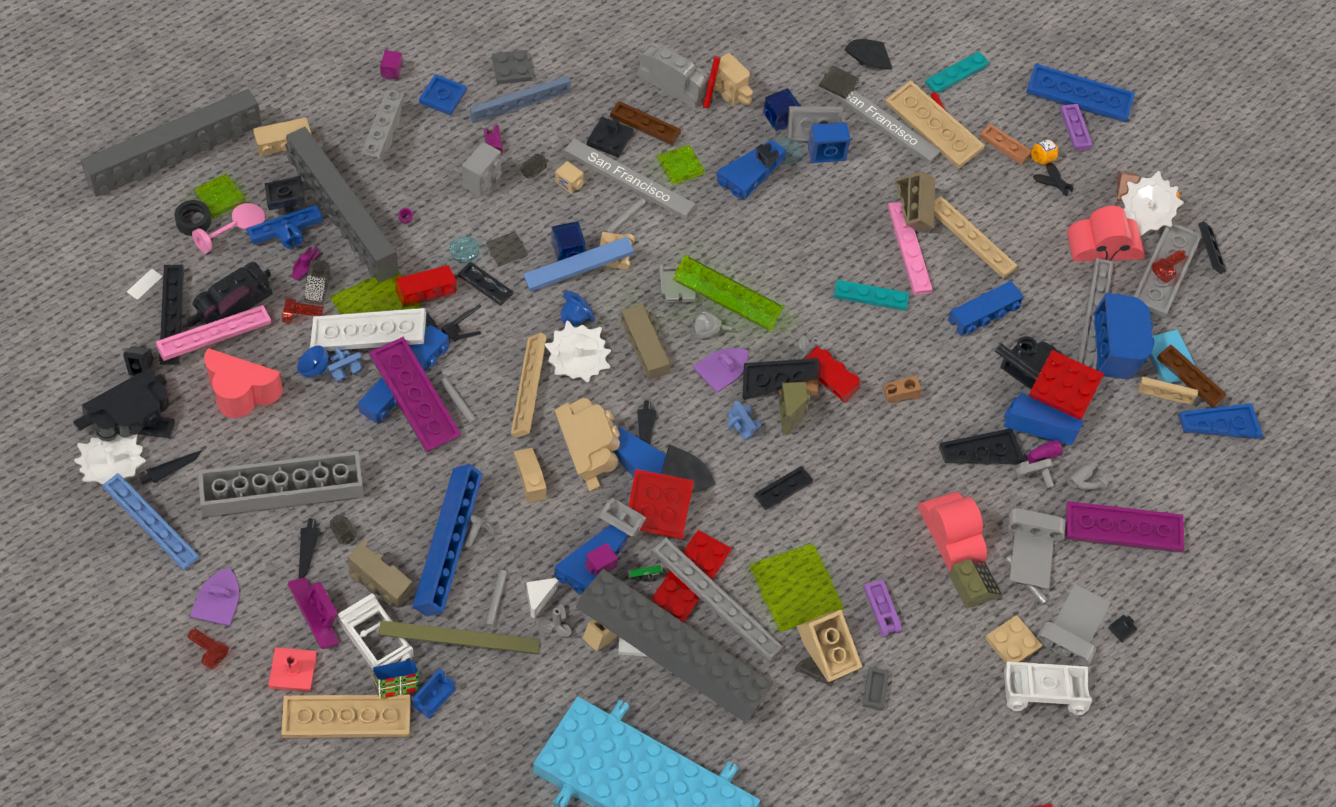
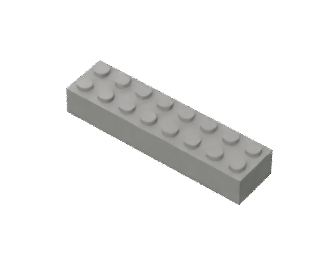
(280, 483)

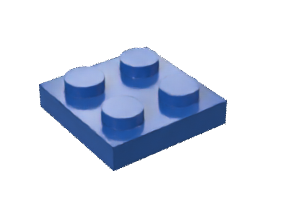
(442, 94)

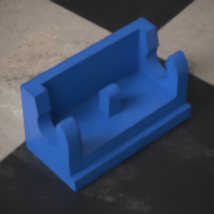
(433, 694)

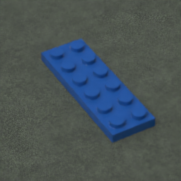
(1087, 93)

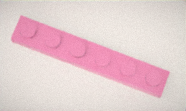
(910, 251)
(213, 332)

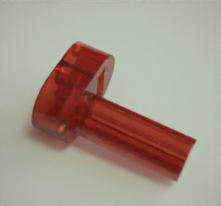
(1164, 268)
(292, 307)
(214, 650)

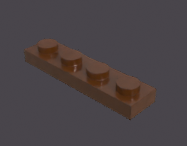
(645, 123)
(1191, 376)

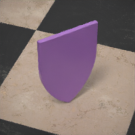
(722, 367)
(217, 598)

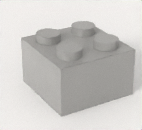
(481, 169)

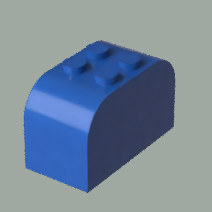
(1122, 335)

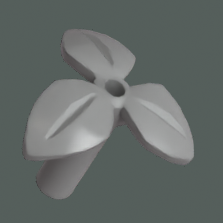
(806, 347)
(477, 524)
(558, 616)

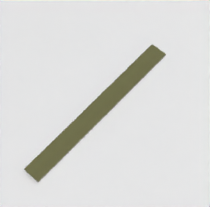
(459, 637)

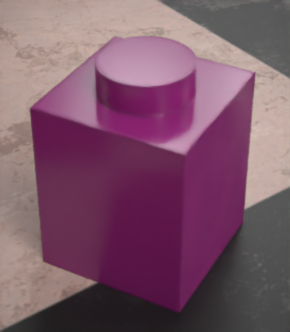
(391, 64)
(600, 559)

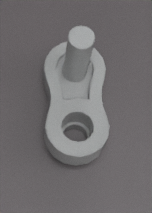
(1025, 469)

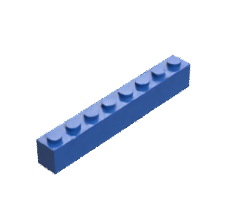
(447, 540)

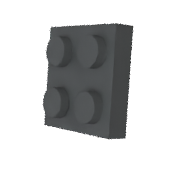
(511, 67)

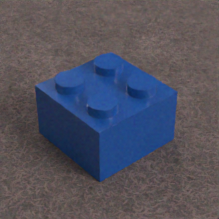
(829, 142)

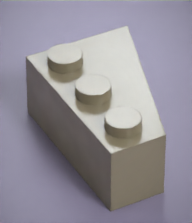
(917, 200)
(378, 576)

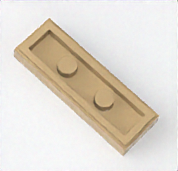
(1167, 391)

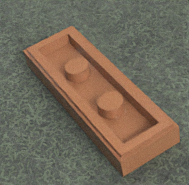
(1005, 144)

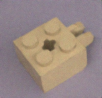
(733, 81)

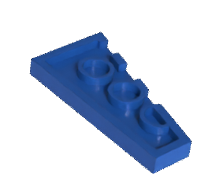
(1224, 421)

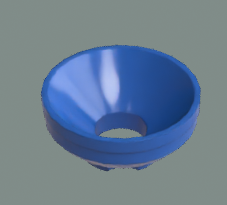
(313, 362)

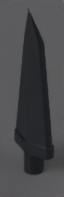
(646, 422)
(161, 471)
(307, 545)

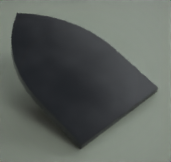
(869, 53)
(687, 466)

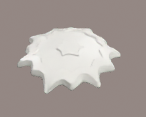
(1151, 203)
(578, 352)
(105, 459)

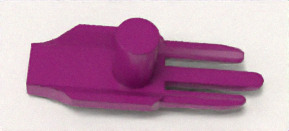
(302, 265)

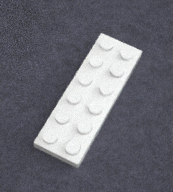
(368, 329)

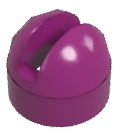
(403, 213)

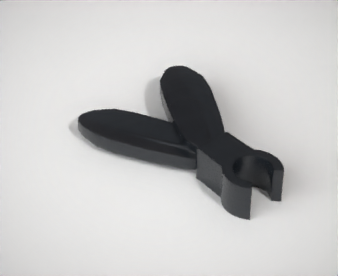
(1054, 179)

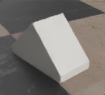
(539, 594)

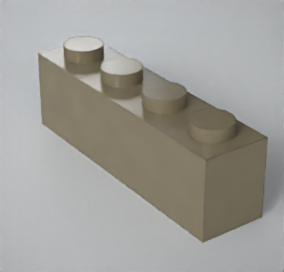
(645, 341)

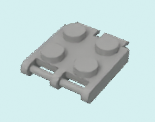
(672, 290)

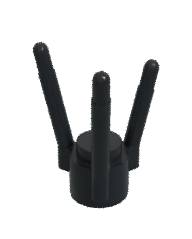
(452, 328)

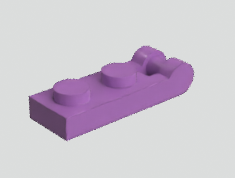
(882, 607)

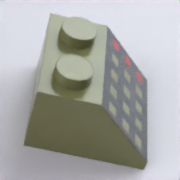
(974, 582)

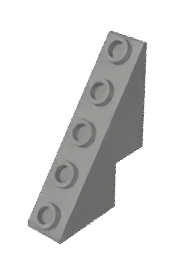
(384, 124)

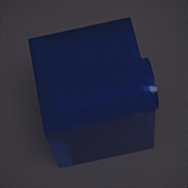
(777, 108)
(567, 240)

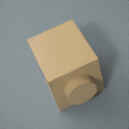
(569, 177)

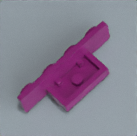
(316, 610)

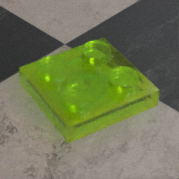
(680, 165)
(219, 195)

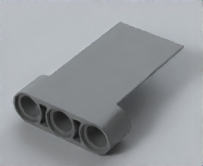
(1033, 545)
(1075, 626)

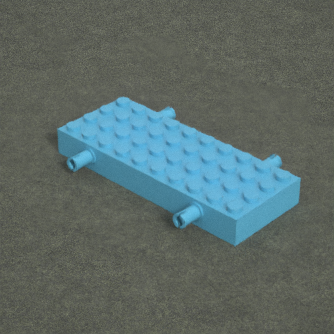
(618, 766)

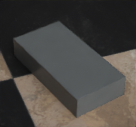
(875, 688)

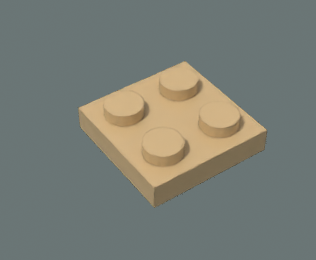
(1013, 641)

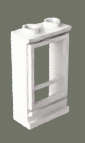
(360, 612)

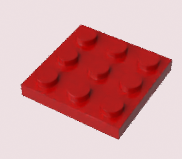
(1066, 385)
(663, 502)

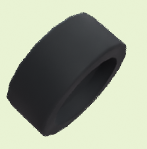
(192, 206)

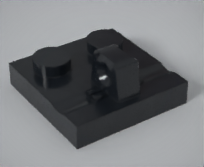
(610, 136)
(284, 193)

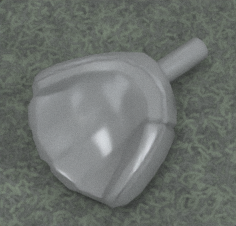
(707, 325)

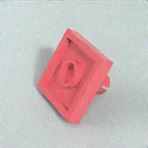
(292, 669)

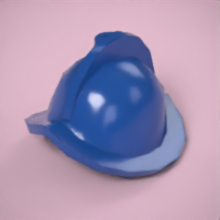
(575, 309)

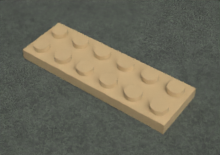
(934, 124)
(345, 716)

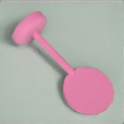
(242, 217)

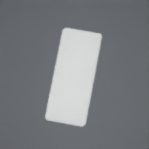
(144, 284)

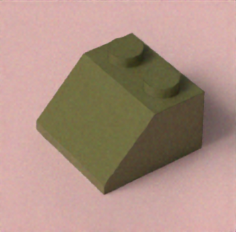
(793, 404)

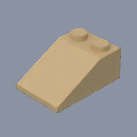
(830, 644)

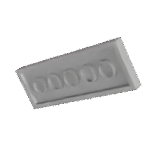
(1152, 290)

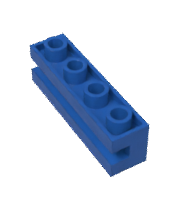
(986, 308)

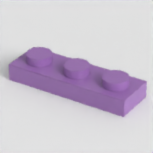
(1076, 127)

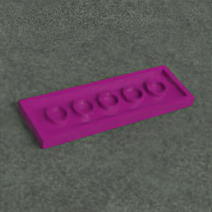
(414, 394)
(1124, 526)

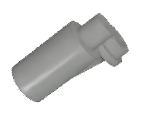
(1078, 479)

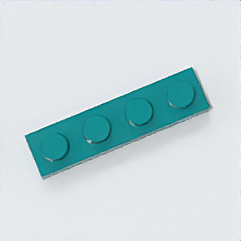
(957, 72)
(871, 295)

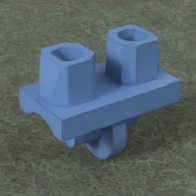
(336, 368)
(741, 421)

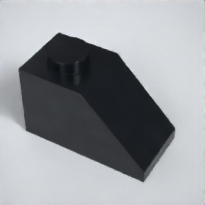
(137, 359)

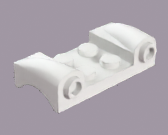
(1047, 685)

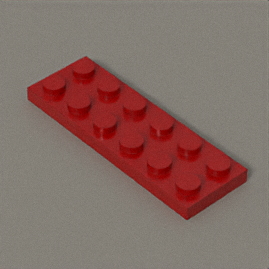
(709, 557)

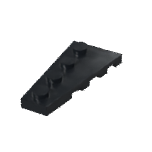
(768, 376)

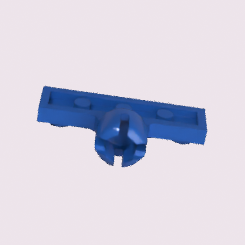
(286, 227)

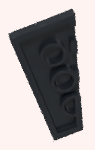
(986, 448)

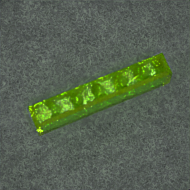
(727, 293)

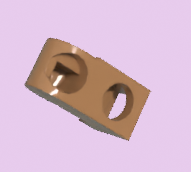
(902, 389)

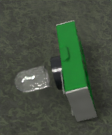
(645, 573)

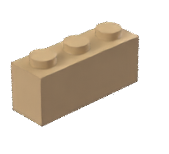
(273, 137)

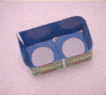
(395, 678)

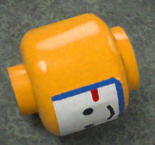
(1044, 152)

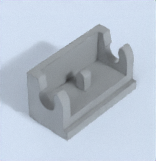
(622, 517)

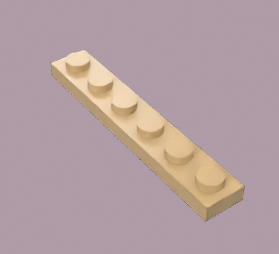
(973, 238)
(528, 385)

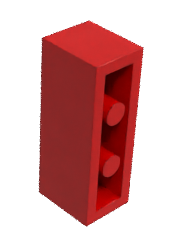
(425, 285)
(835, 376)

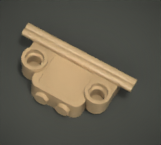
(589, 439)

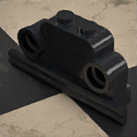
(232, 295)
(1025, 359)
(126, 407)

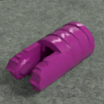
(493, 139)
(1046, 451)

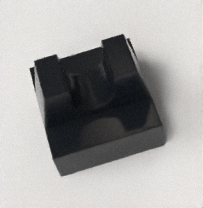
(764, 155)
(1123, 628)

